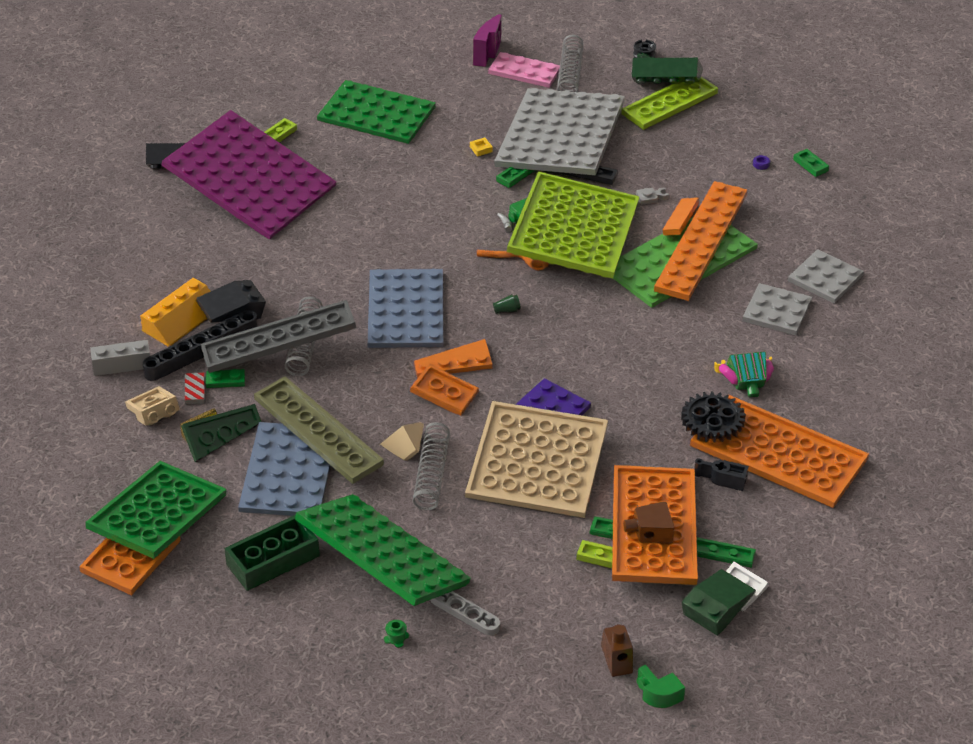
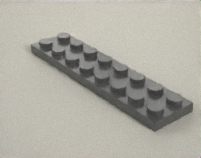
(278, 336)

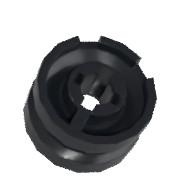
(647, 47)

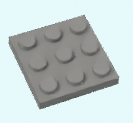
(825, 276)
(777, 309)

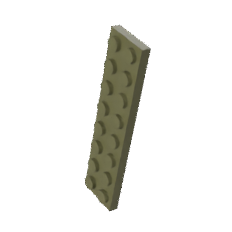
(319, 430)

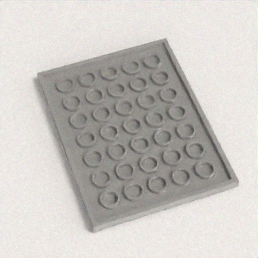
(560, 131)

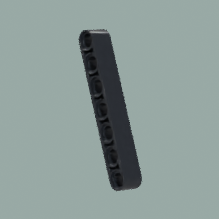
(190, 349)

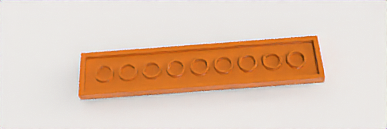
(700, 241)

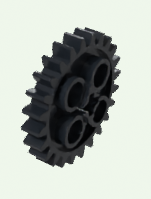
(713, 417)

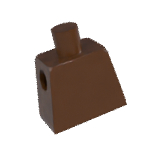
(651, 523)
(614, 643)

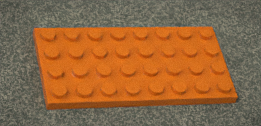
(789, 455)
(655, 561)

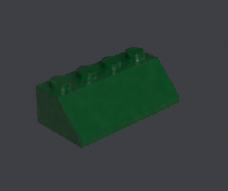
(666, 70)

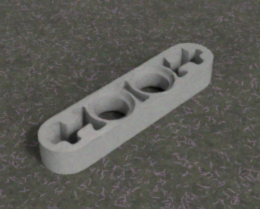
(466, 609)

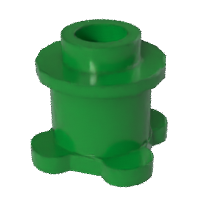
(396, 633)

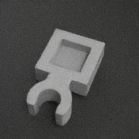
(650, 196)

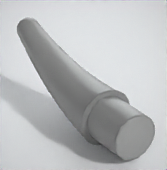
(506, 222)

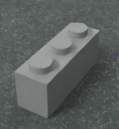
(119, 357)

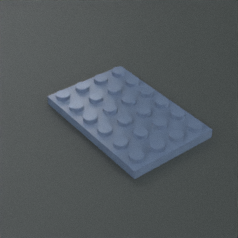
(405, 308)
(282, 474)

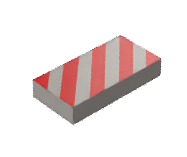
(194, 388)

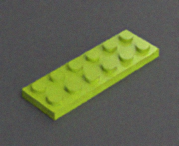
(668, 102)

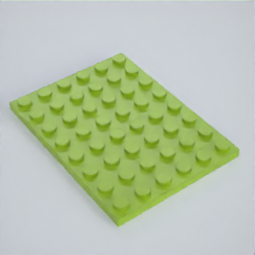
(574, 225)

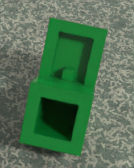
(660, 692)

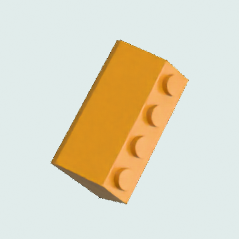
(175, 314)

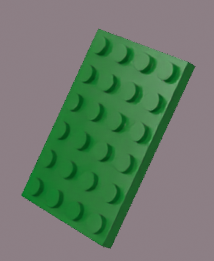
(376, 111)
(156, 509)

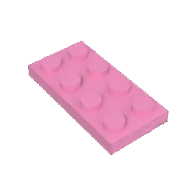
(524, 69)

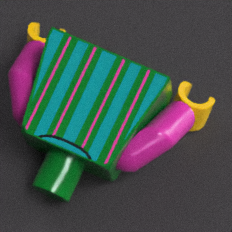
(747, 371)

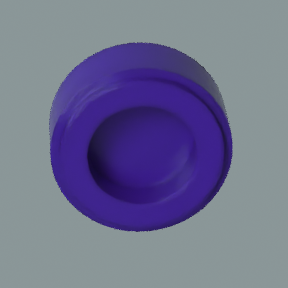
(761, 162)

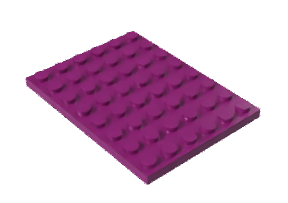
(249, 174)

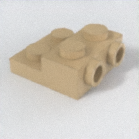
(153, 405)

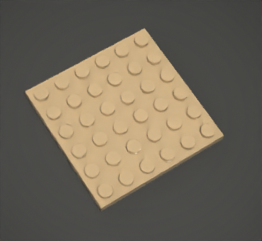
(537, 459)

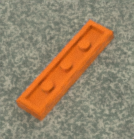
(680, 216)

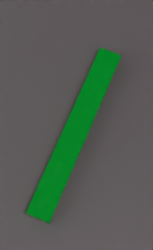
(705, 548)

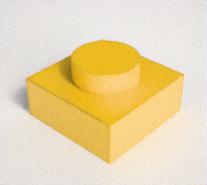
(481, 147)

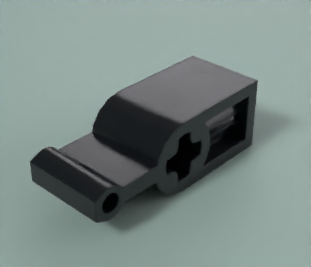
(723, 473)

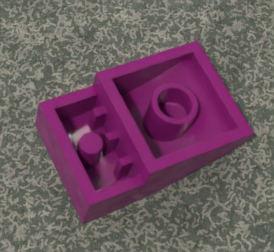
(487, 41)

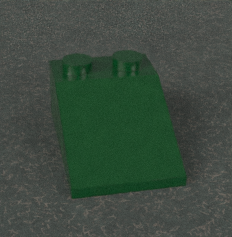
(717, 601)

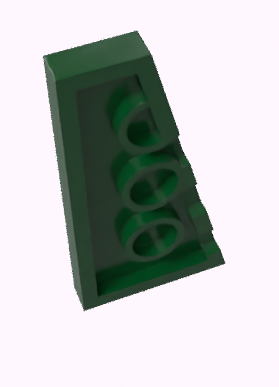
(215, 431)

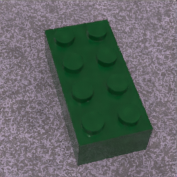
(271, 552)

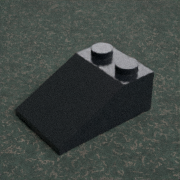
(231, 300)

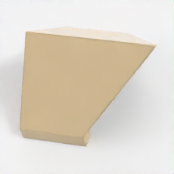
(405, 441)

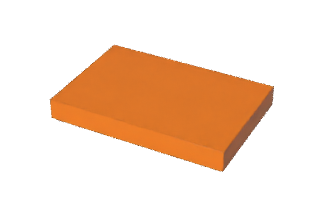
(444, 389)

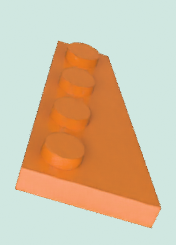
(457, 360)

